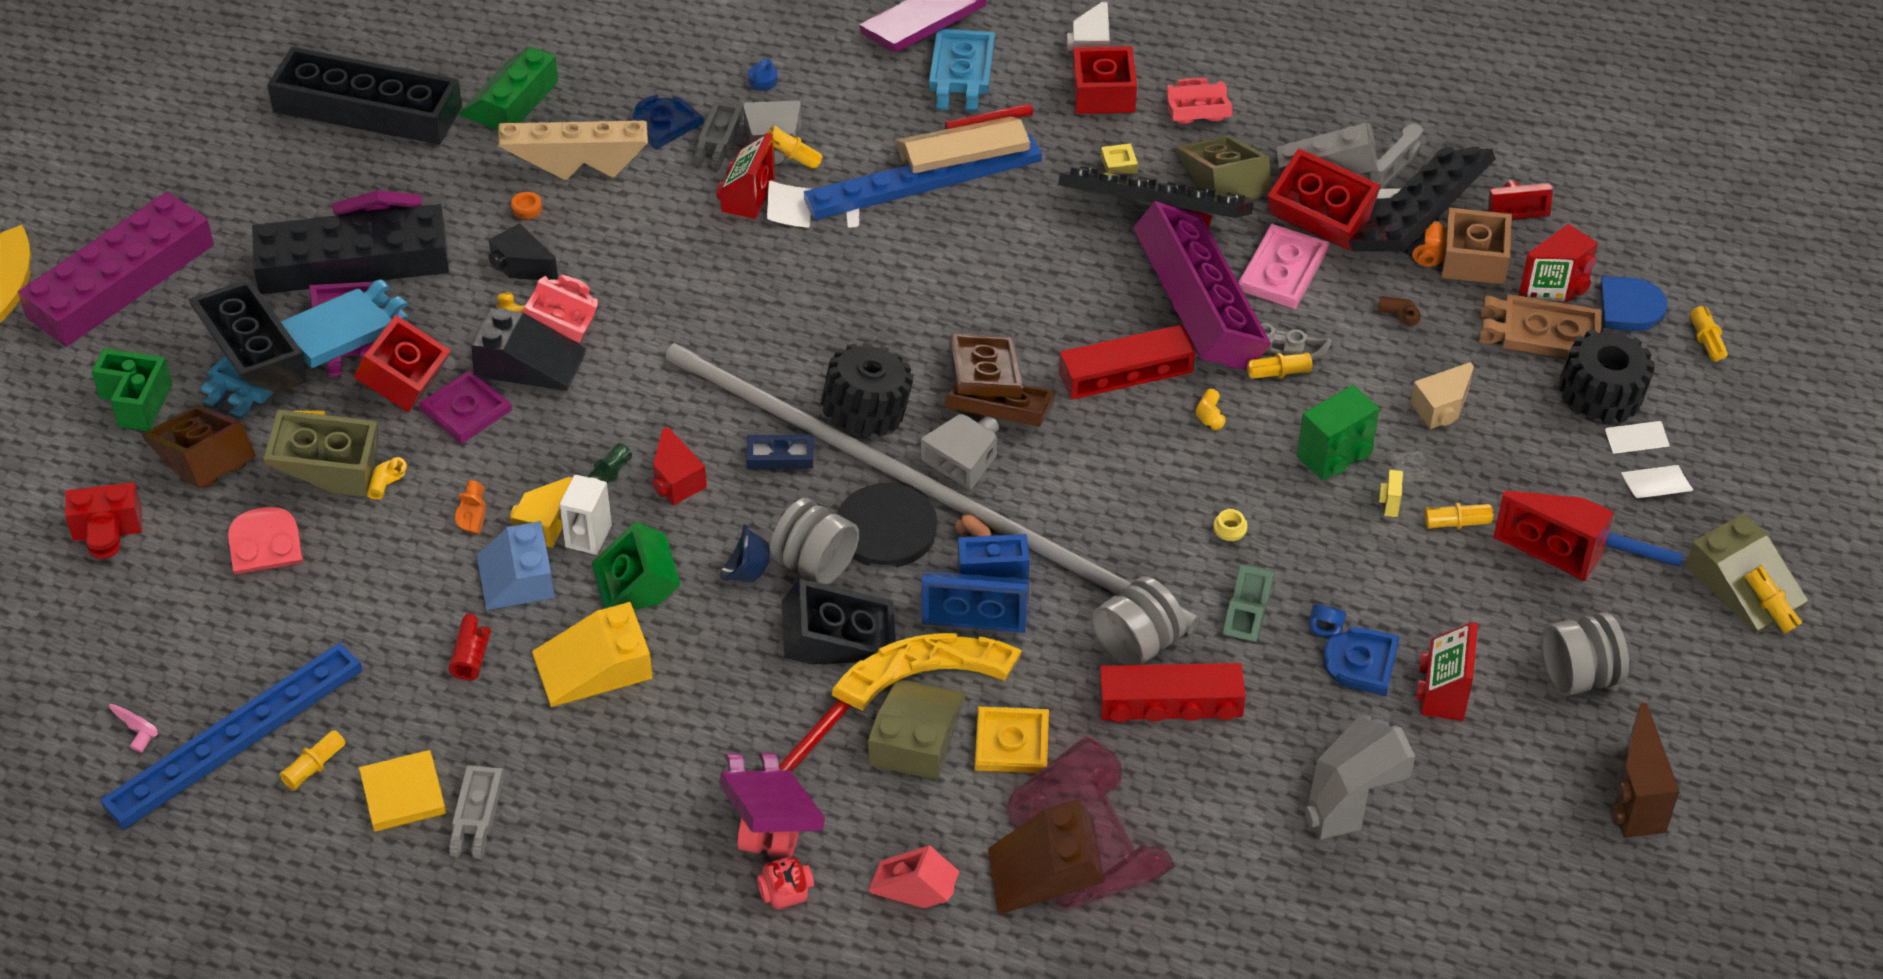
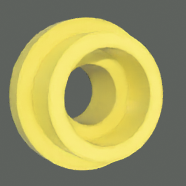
(1230, 518)

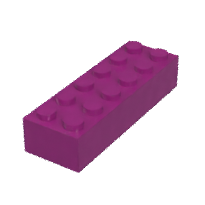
(116, 268)
(1201, 286)

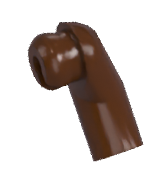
(1402, 308)

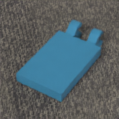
(961, 65)
(344, 323)
(223, 378)

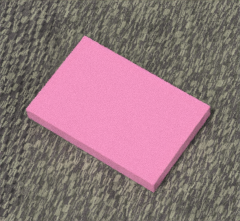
(1283, 266)

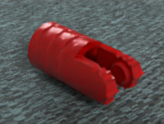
(469, 649)

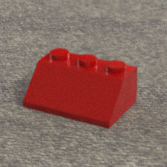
(1323, 198)

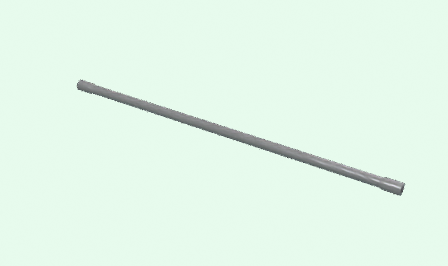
(693, 363)

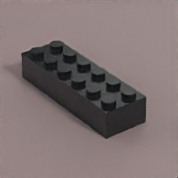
(365, 95)
(350, 248)

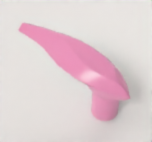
(144, 729)

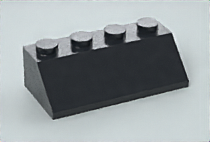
(251, 336)

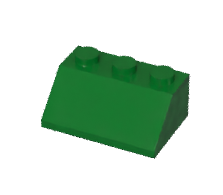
(514, 89)

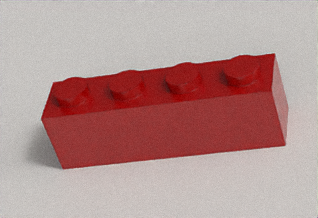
(1126, 361)
(1171, 691)

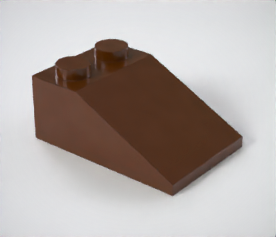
(201, 445)
(1646, 782)
(1046, 857)

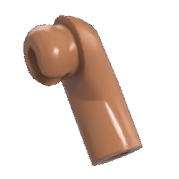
(971, 525)

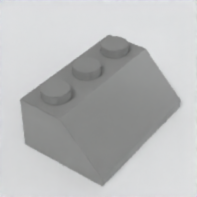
(1348, 148)

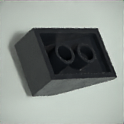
(524, 352)
(834, 624)

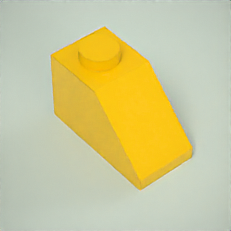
(542, 506)

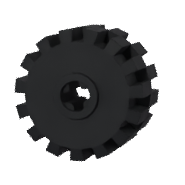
(1606, 375)
(866, 389)

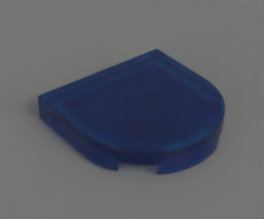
(666, 118)

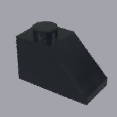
(521, 255)

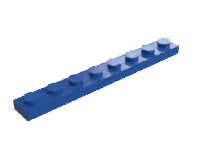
(902, 182)
(230, 736)

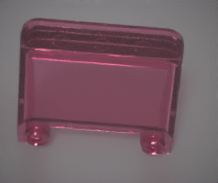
(1088, 774)

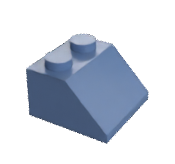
(516, 567)

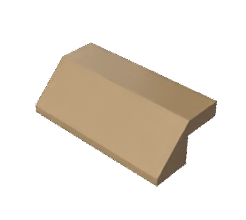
(963, 144)

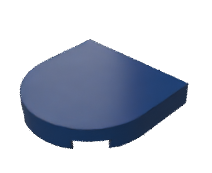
(1631, 303)
(1362, 659)

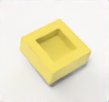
(1119, 158)
(1391, 493)

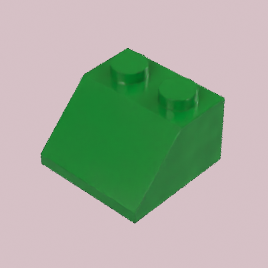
(636, 569)

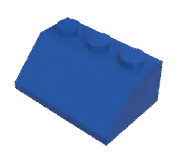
(975, 601)

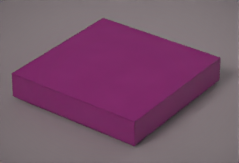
(376, 201)
(465, 407)

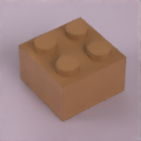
(1477, 246)

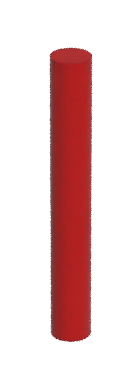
(1016, 112)
(814, 736)

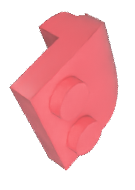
(1198, 100)
(562, 306)
(264, 540)

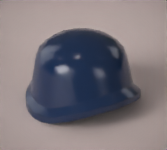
(748, 558)

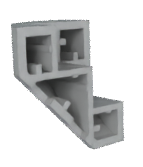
(1360, 759)

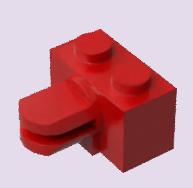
(102, 516)

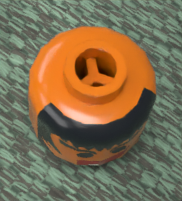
(1429, 245)

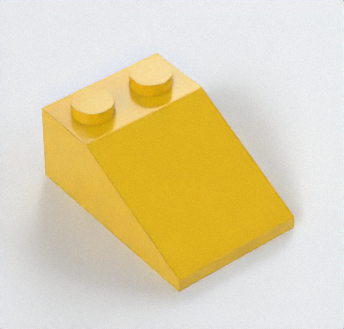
(594, 656)

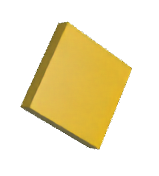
(1011, 739)
(402, 790)

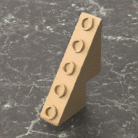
(567, 145)

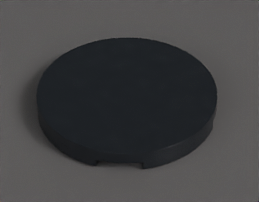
(893, 524)

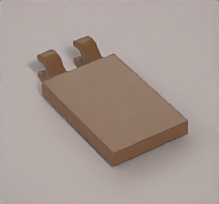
(1536, 324)

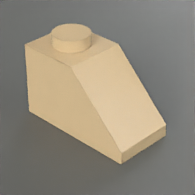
(1442, 395)

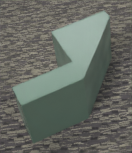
(1249, 602)

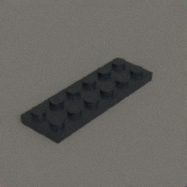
(1147, 190)
(1422, 199)

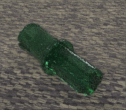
(608, 467)

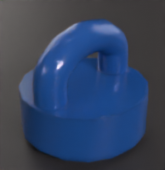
(763, 75)
(1327, 614)

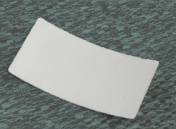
(788, 206)
(1647, 481)

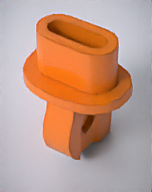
(472, 508)

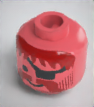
(784, 882)

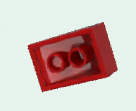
(1555, 529)

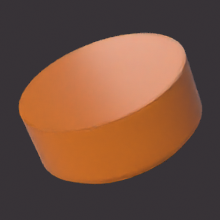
(526, 205)

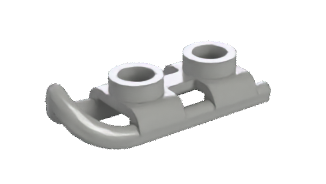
(1294, 342)

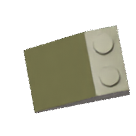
(1227, 166)
(324, 450)
(1730, 553)
(915, 729)

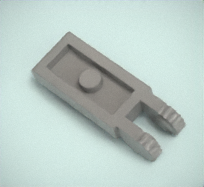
(1397, 155)
(476, 808)

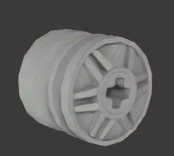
(814, 542)
(1139, 622)
(1585, 653)

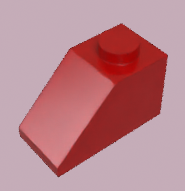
(676, 469)

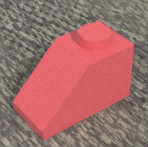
(915, 878)

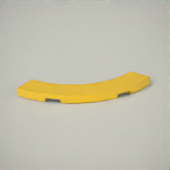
(14, 267)
(923, 654)

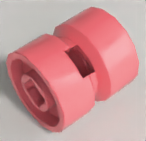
(777, 844)

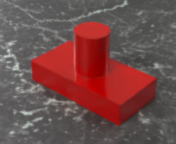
(1521, 201)

